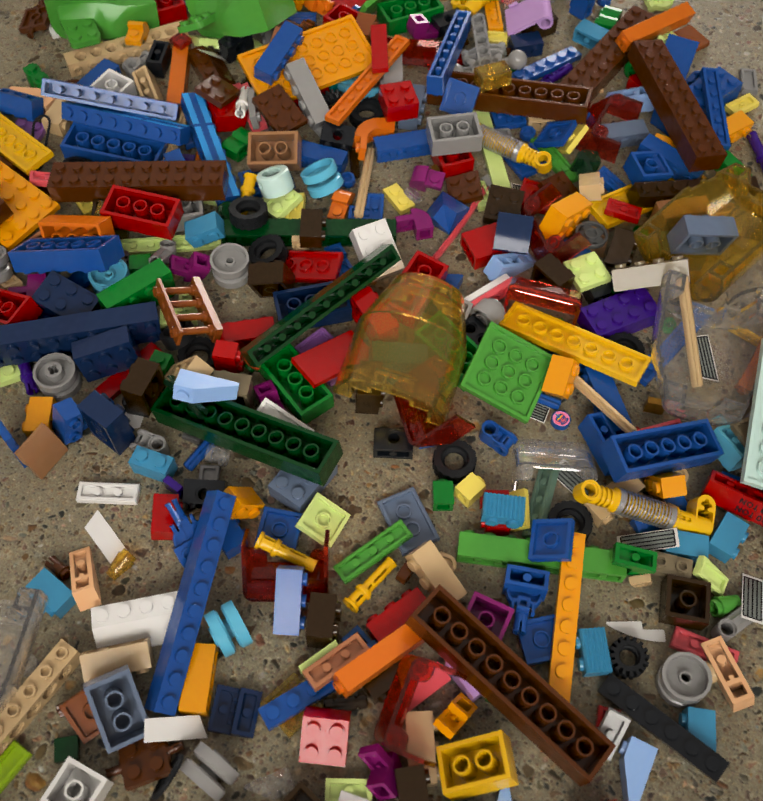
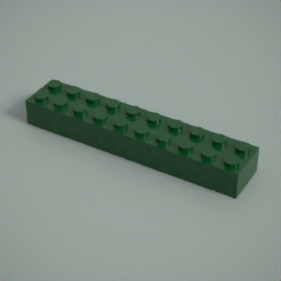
(254, 436)

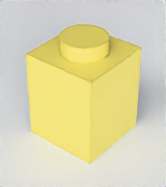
(470, 489)

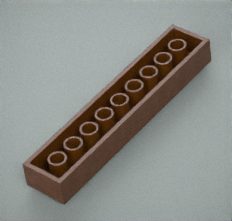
(605, 57)
(530, 99)
(676, 106)
(177, 179)
(511, 686)

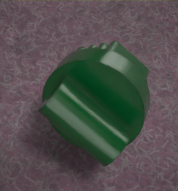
(223, 210)

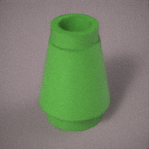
(723, 605)

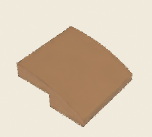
(41, 451)

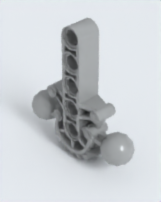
(486, 52)

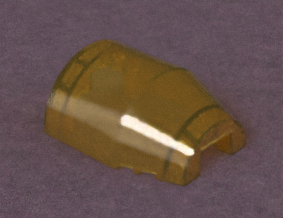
(726, 195)
(410, 345)

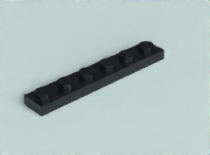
(664, 728)

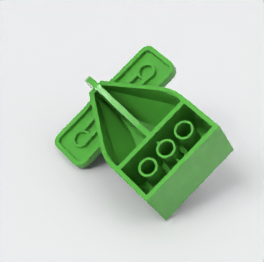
(235, 17)
(92, 20)

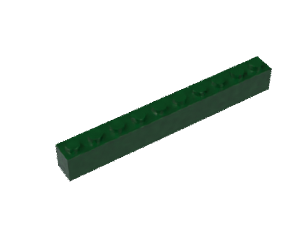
(336, 231)
(320, 305)

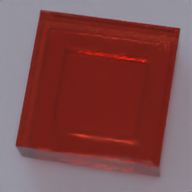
(180, 41)

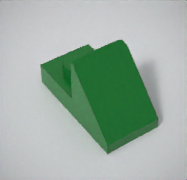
(634, 559)

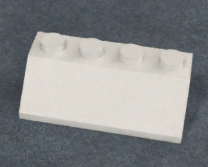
(133, 620)

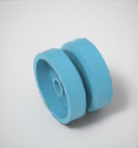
(322, 178)
(103, 280)
(228, 628)

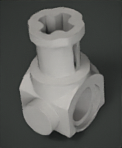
(133, 63)

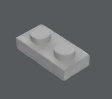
(614, 726)

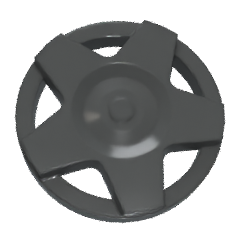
(592, 234)

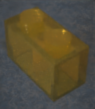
(492, 76)

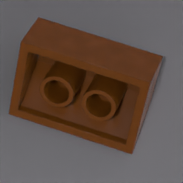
(207, 65)

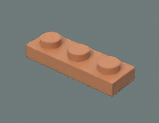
(323, 670)

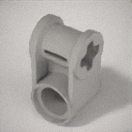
(150, 441)

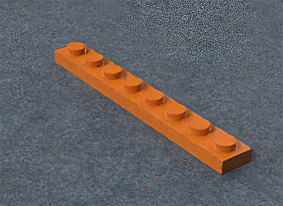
(364, 84)

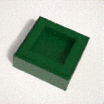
(66, 747)

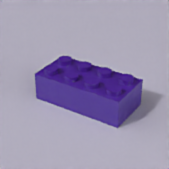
(620, 313)

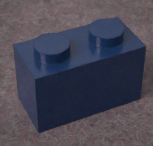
(528, 42)

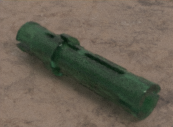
(196, 408)

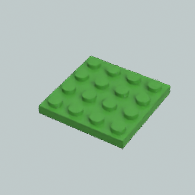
(507, 372)

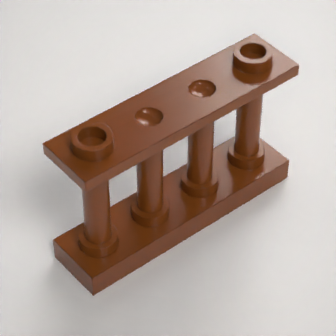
(199, 300)

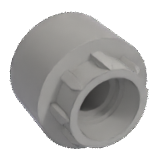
(488, 310)

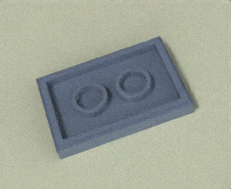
(409, 508)

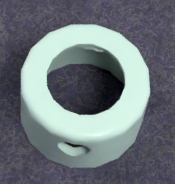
(275, 181)

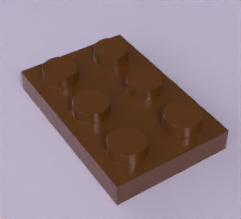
(279, 109)

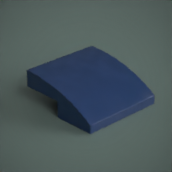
(513, 233)
(234, 711)

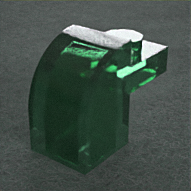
(586, 162)

